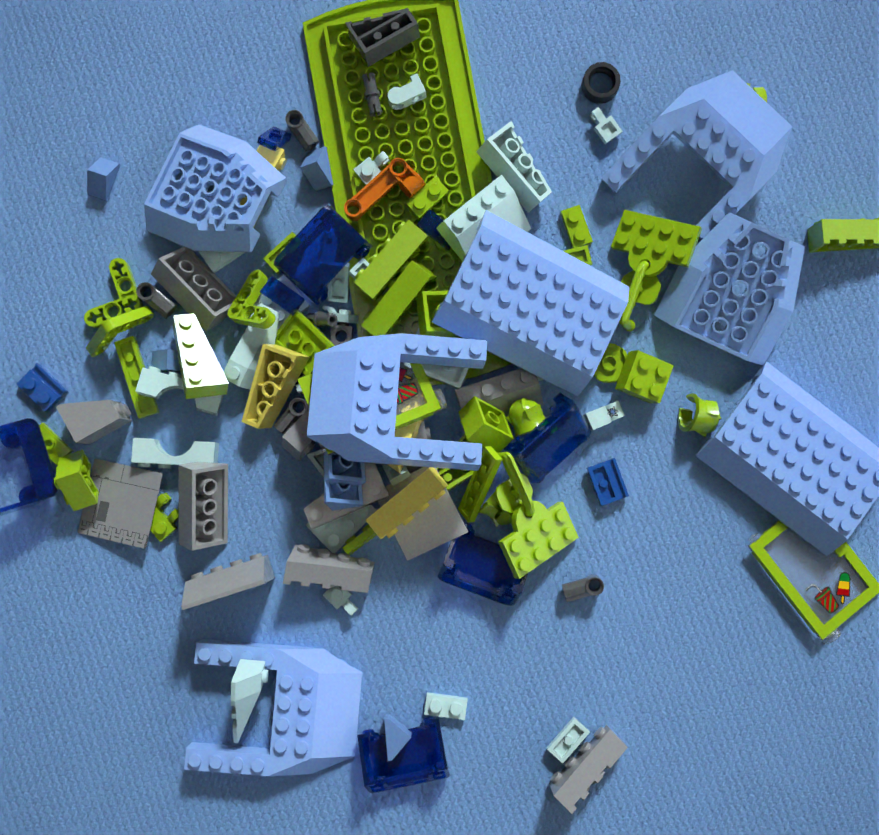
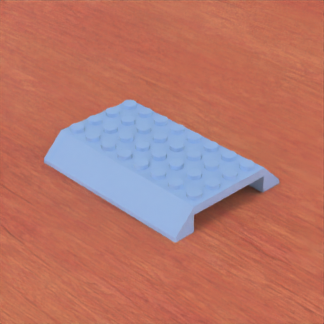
(533, 304)
(796, 460)

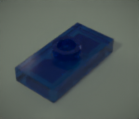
(274, 138)
(429, 224)
(282, 295)

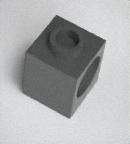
(341, 327)

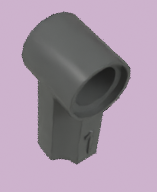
(301, 131)
(156, 300)
(290, 416)
(579, 588)

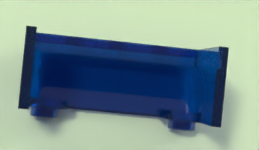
(28, 435)

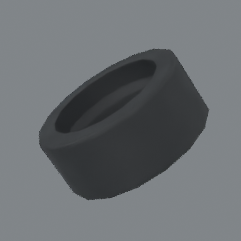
(605, 68)

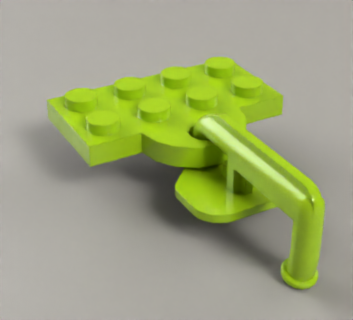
(651, 246)
(536, 530)

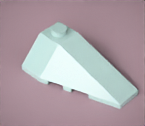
(244, 360)
(244, 692)

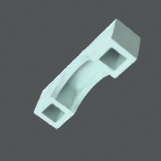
(154, 383)
(150, 452)

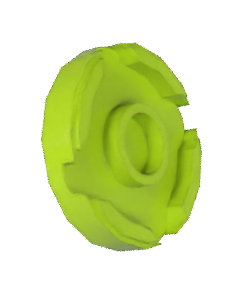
(611, 364)

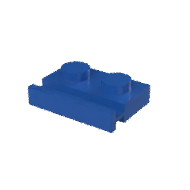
(42, 387)
(607, 482)

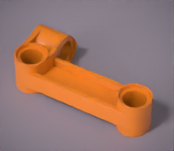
(408, 181)

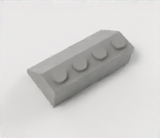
(194, 286)
(503, 390)
(203, 505)

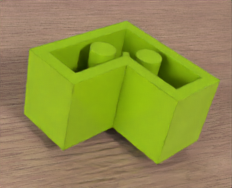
(75, 480)

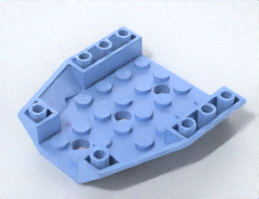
(211, 220)
(706, 291)

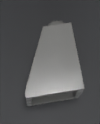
(93, 419)

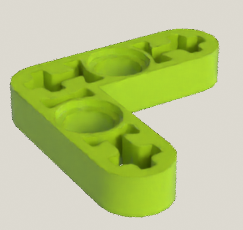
(124, 297)
(242, 308)
(113, 326)

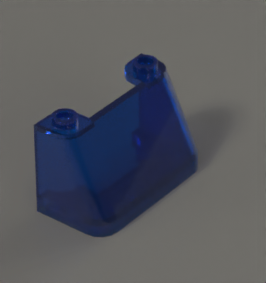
(320, 253)
(550, 440)
(480, 569)
(418, 762)

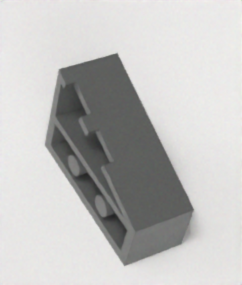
(383, 35)

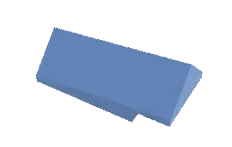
(343, 482)

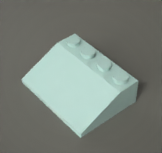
(496, 198)

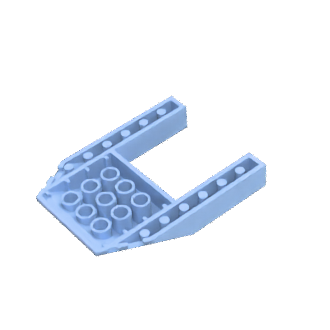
(726, 130)
(358, 392)
(311, 715)

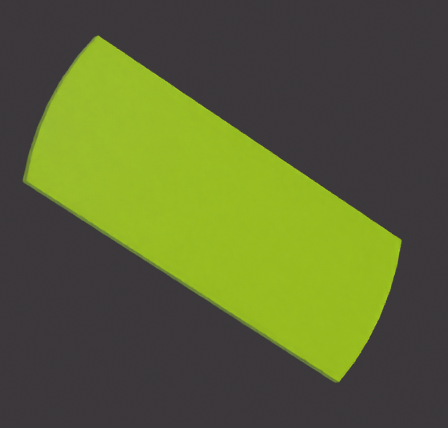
(431, 135)

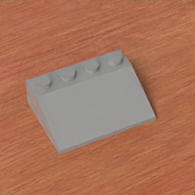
(227, 581)

